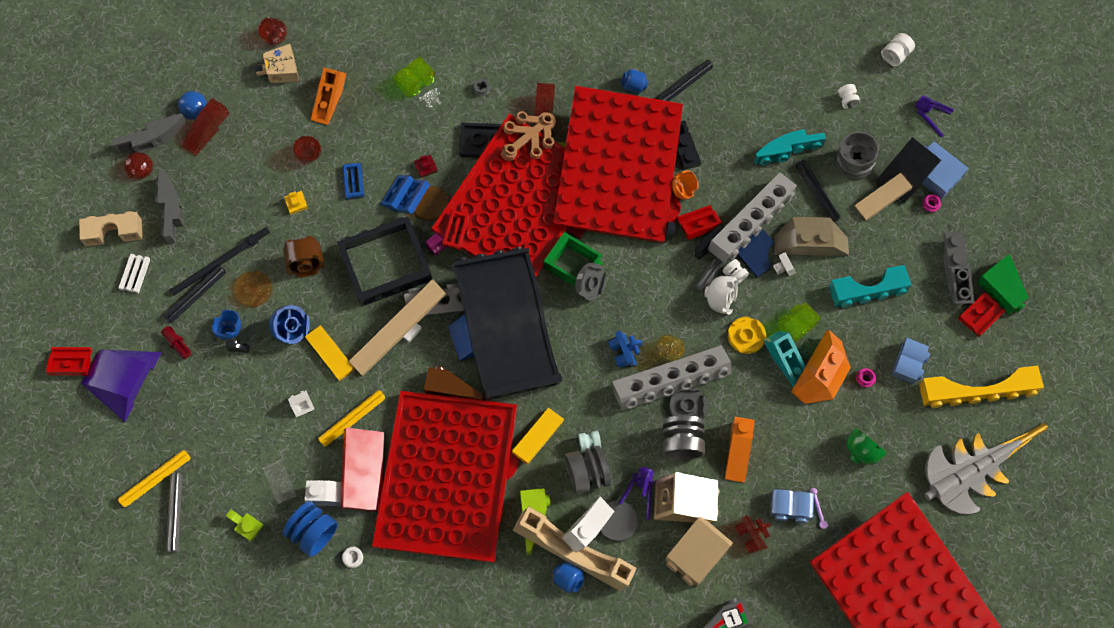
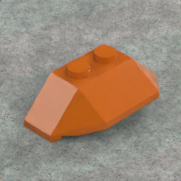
(823, 371)

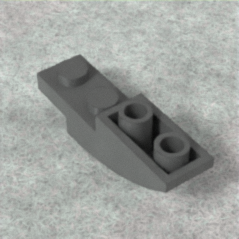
(157, 133)
(171, 207)
(956, 268)

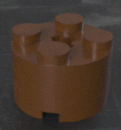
(303, 257)

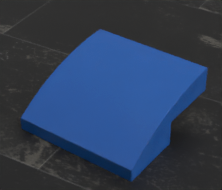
(405, 194)

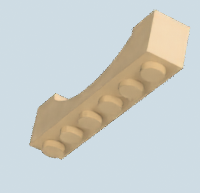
(601, 566)

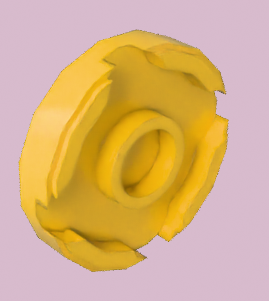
(742, 340)

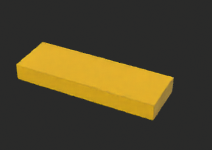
(329, 353)
(537, 436)

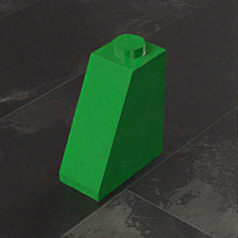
(1005, 285)

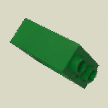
(559, 248)

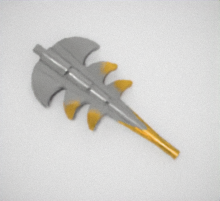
(951, 482)

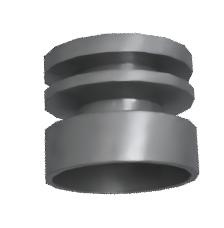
(857, 155)
(683, 437)
(587, 470)

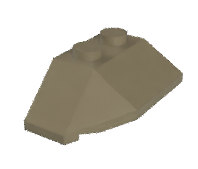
(811, 237)

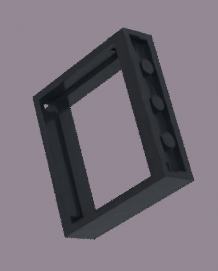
(393, 287)

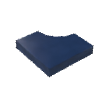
(756, 254)

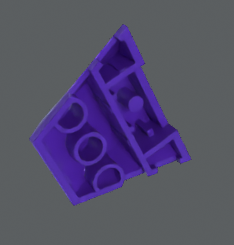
(118, 376)

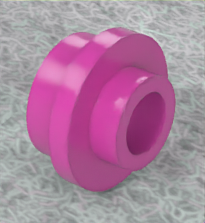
(935, 200)
(867, 372)

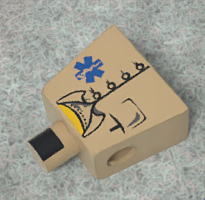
(279, 65)

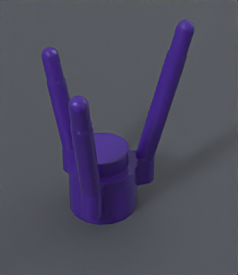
(926, 105)
(644, 480)

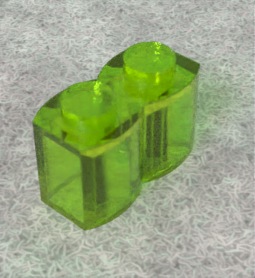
(414, 77)
(799, 322)

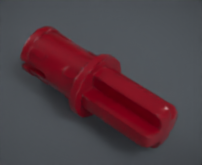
(176, 342)

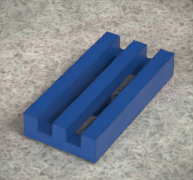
(355, 194)

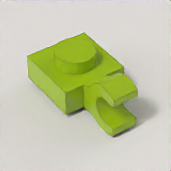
(246, 526)

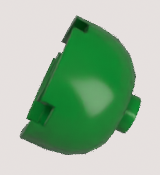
(863, 448)

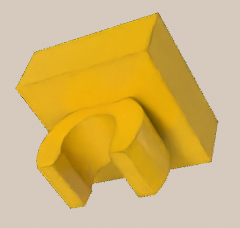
(295, 202)

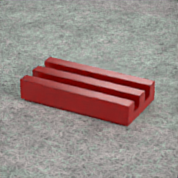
(451, 244)

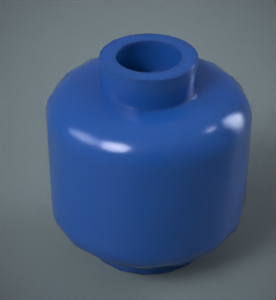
(634, 81)
(568, 577)

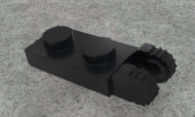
(686, 149)

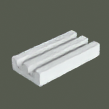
(132, 258)

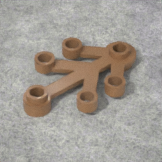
(530, 133)

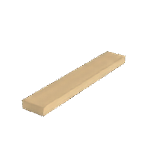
(397, 327)

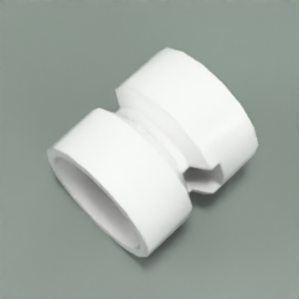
(898, 49)

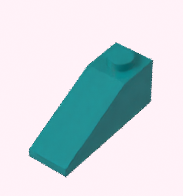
(785, 355)

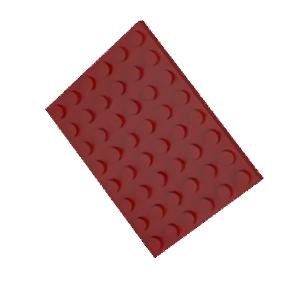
(618, 164)
(509, 200)
(446, 477)
(900, 575)

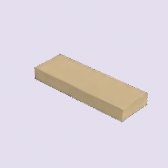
(883, 196)

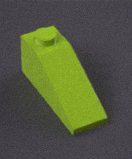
(538, 501)

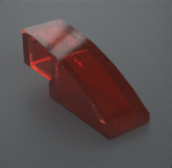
(544, 99)
(205, 126)

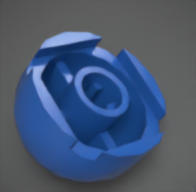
(289, 324)

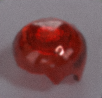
(271, 26)
(305, 146)
(138, 165)

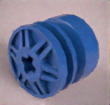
(310, 528)

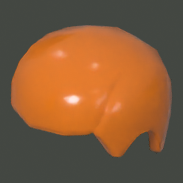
(684, 182)

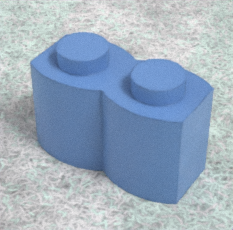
(910, 361)
(792, 505)

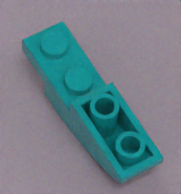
(783, 146)

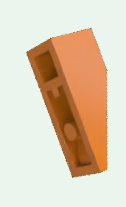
(328, 94)
(739, 449)

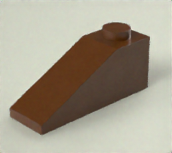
(447, 384)

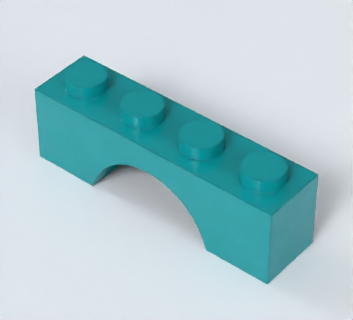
(847, 291)

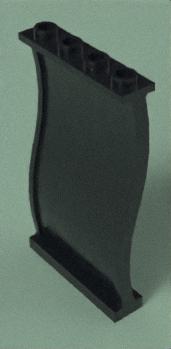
(506, 323)

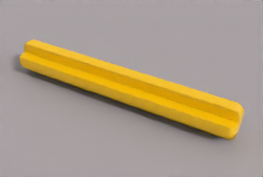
(351, 418)
(154, 478)

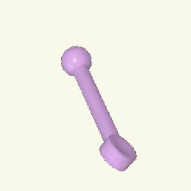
(823, 524)

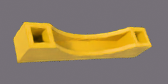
(940, 390)

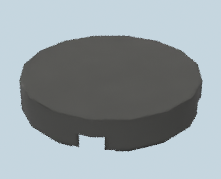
(590, 281)
(682, 403)
(621, 523)

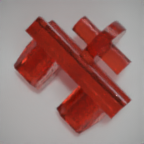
(757, 542)

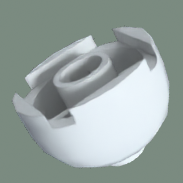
(720, 292)

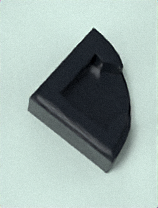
(232, 346)

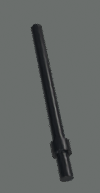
(251, 240)

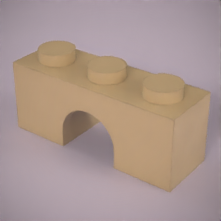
(95, 228)

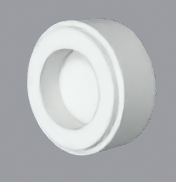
(352, 557)

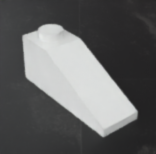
(323, 493)
(588, 525)

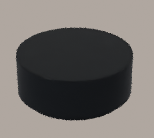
(670, 228)

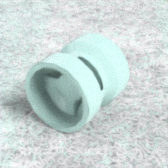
(589, 441)

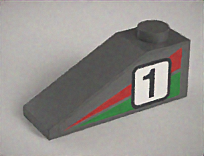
(732, 615)

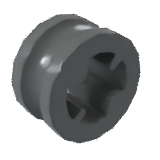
(478, 83)

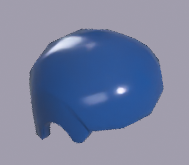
(191, 104)
(228, 319)

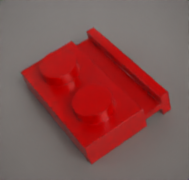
(698, 222)
(981, 314)
(69, 361)

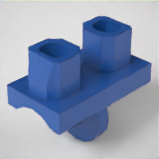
(627, 357)

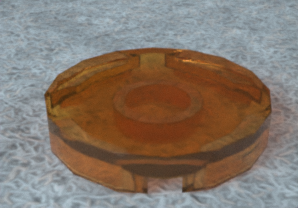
(431, 204)
(258, 291)

